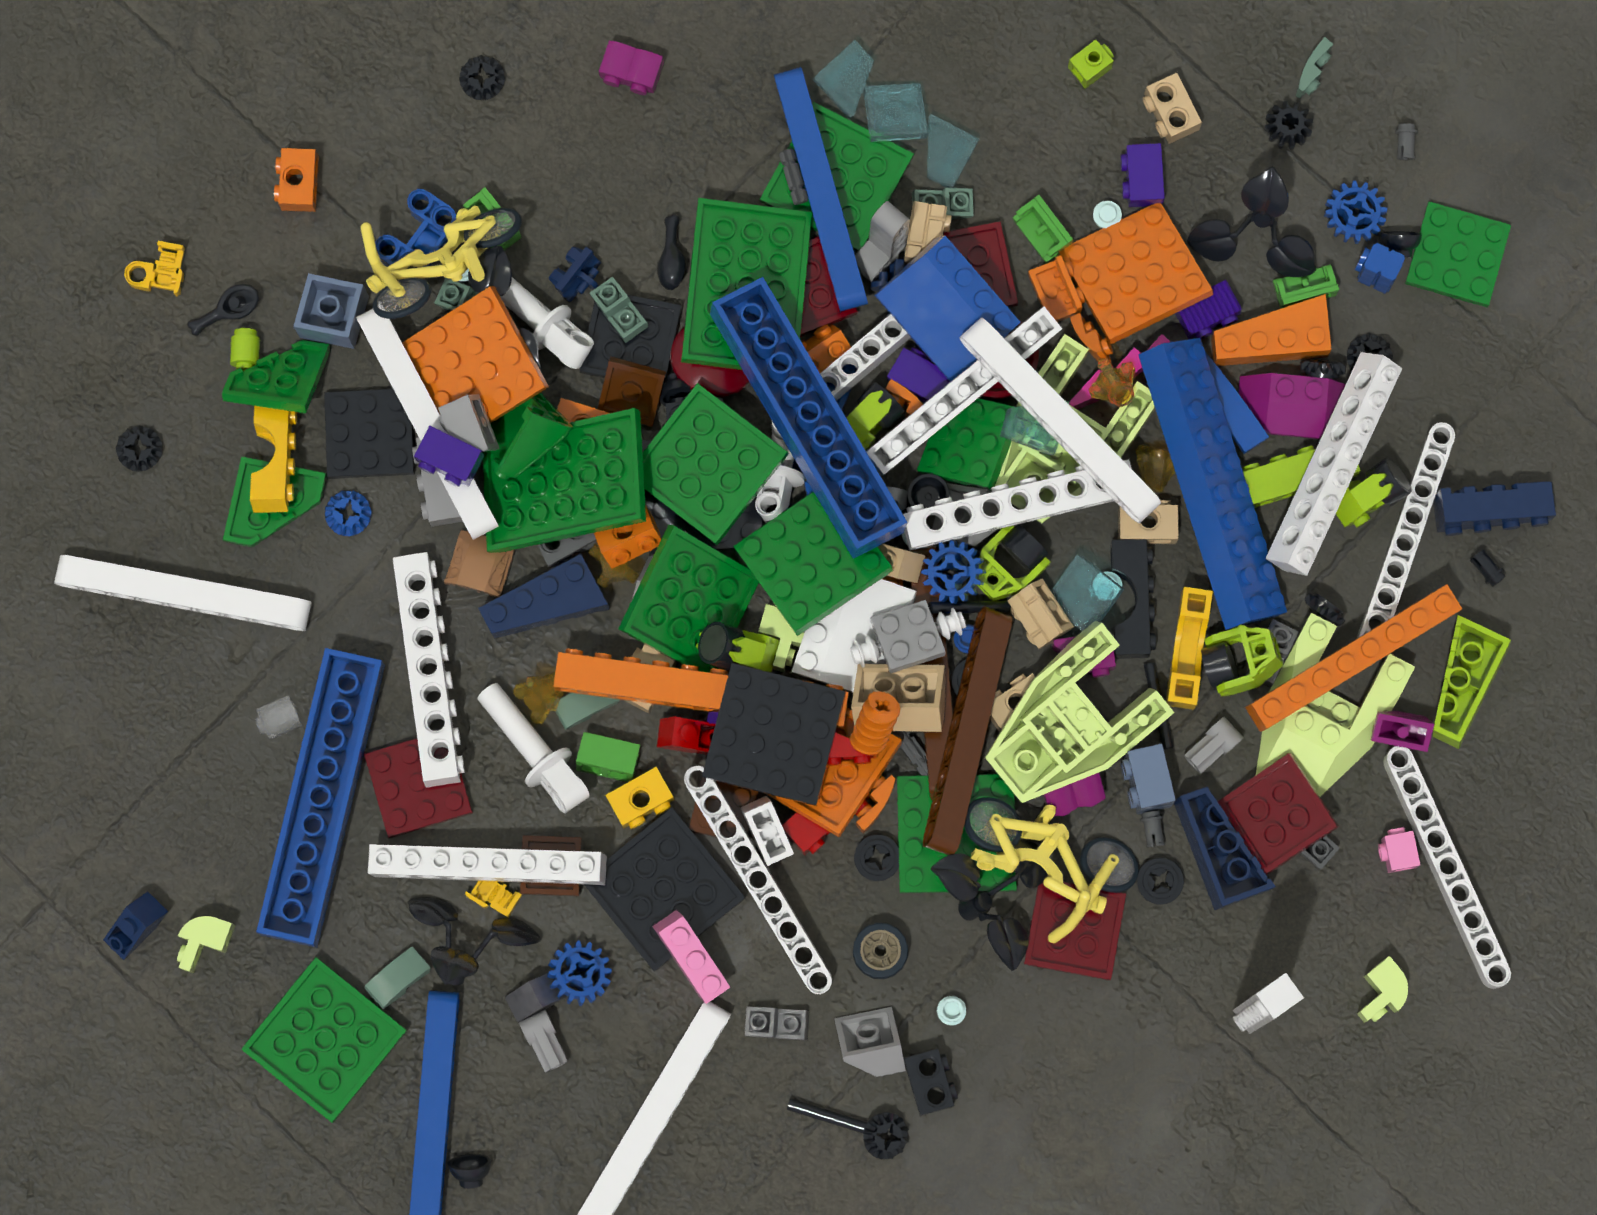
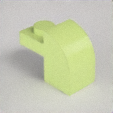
(776, 626)
(203, 932)
(1391, 987)

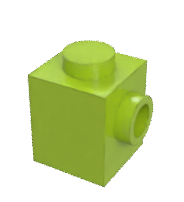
(1091, 63)

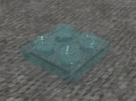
(895, 112)
(1085, 592)

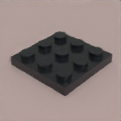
(647, 348)
(367, 435)

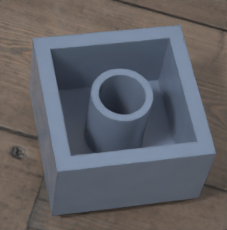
(330, 311)
(1148, 779)

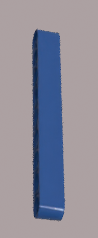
(820, 189)
(434, 1103)

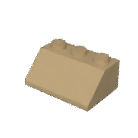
(916, 688)

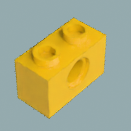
(648, 783)

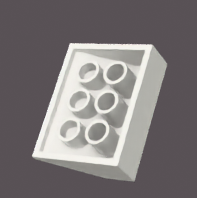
(827, 644)

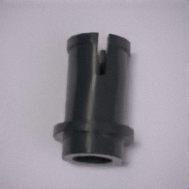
(1488, 568)

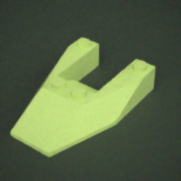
(1121, 431)
(1329, 731)
(1059, 733)

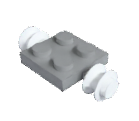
(908, 636)

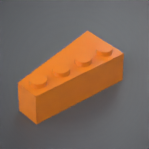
(1281, 335)

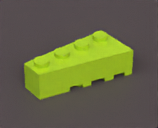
(1470, 671)

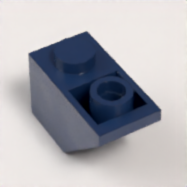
(135, 925)

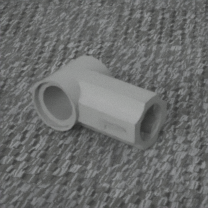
(1218, 741)
(541, 1035)

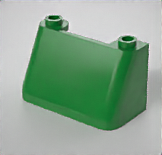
(527, 435)

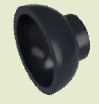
(1401, 241)
(673, 389)
(927, 490)
(470, 1169)

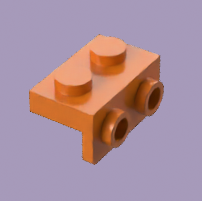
(1056, 290)
(826, 346)

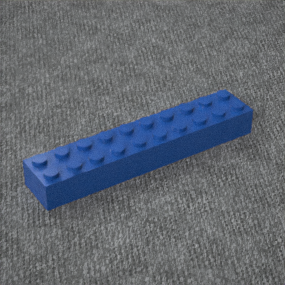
(808, 418)
(1212, 483)
(321, 798)

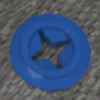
(354, 524)

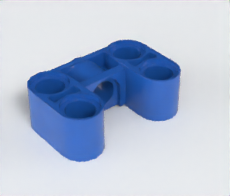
(428, 236)

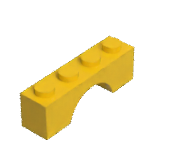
(270, 485)
(1188, 642)

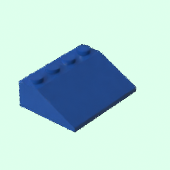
(940, 300)

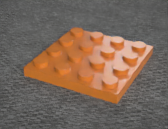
(1136, 272)
(476, 353)
(844, 786)

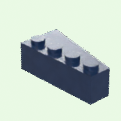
(1493, 507)
(545, 600)
(1220, 851)

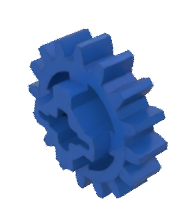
(1366, 214)
(952, 561)
(584, 984)

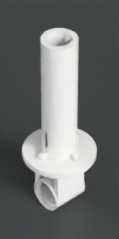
(550, 328)
(779, 486)
(548, 766)

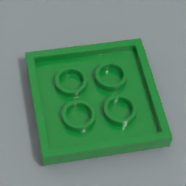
(1458, 254)
(969, 446)

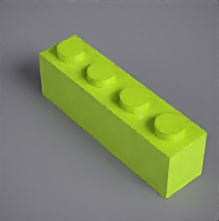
(1279, 477)

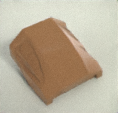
(476, 568)

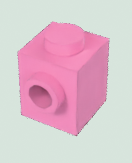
(1399, 850)

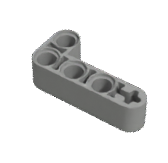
(886, 240)

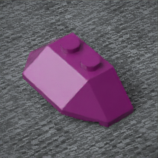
(1291, 402)

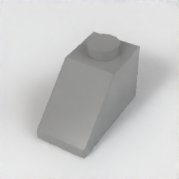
(468, 422)

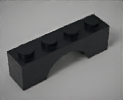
(1131, 563)

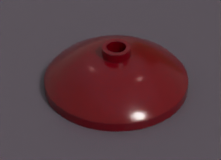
(716, 380)

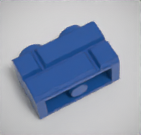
(1379, 267)

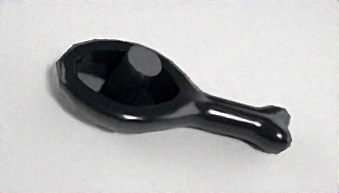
(672, 261)
(233, 304)

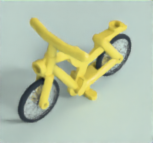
(405, 290)
(1103, 860)

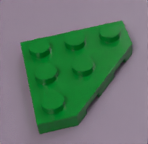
(280, 380)
(251, 528)

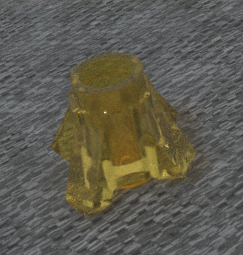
(1114, 383)
(1155, 467)
(611, 575)
(539, 696)

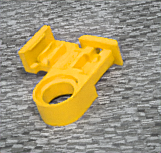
(164, 271)
(496, 895)

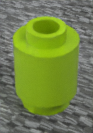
(244, 348)

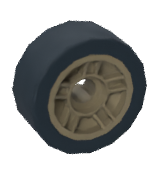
(871, 938)

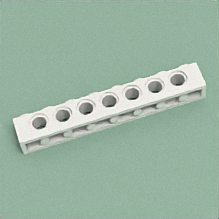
(956, 396)
(1334, 463)
(920, 535)
(408, 570)
(487, 864)
(1267, 1004)

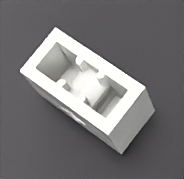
(767, 830)

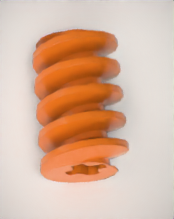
(875, 723)

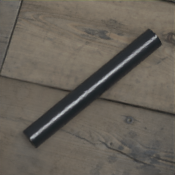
(968, 606)
(1153, 683)
(826, 1115)

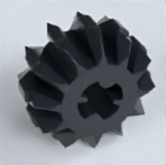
(1281, 131)

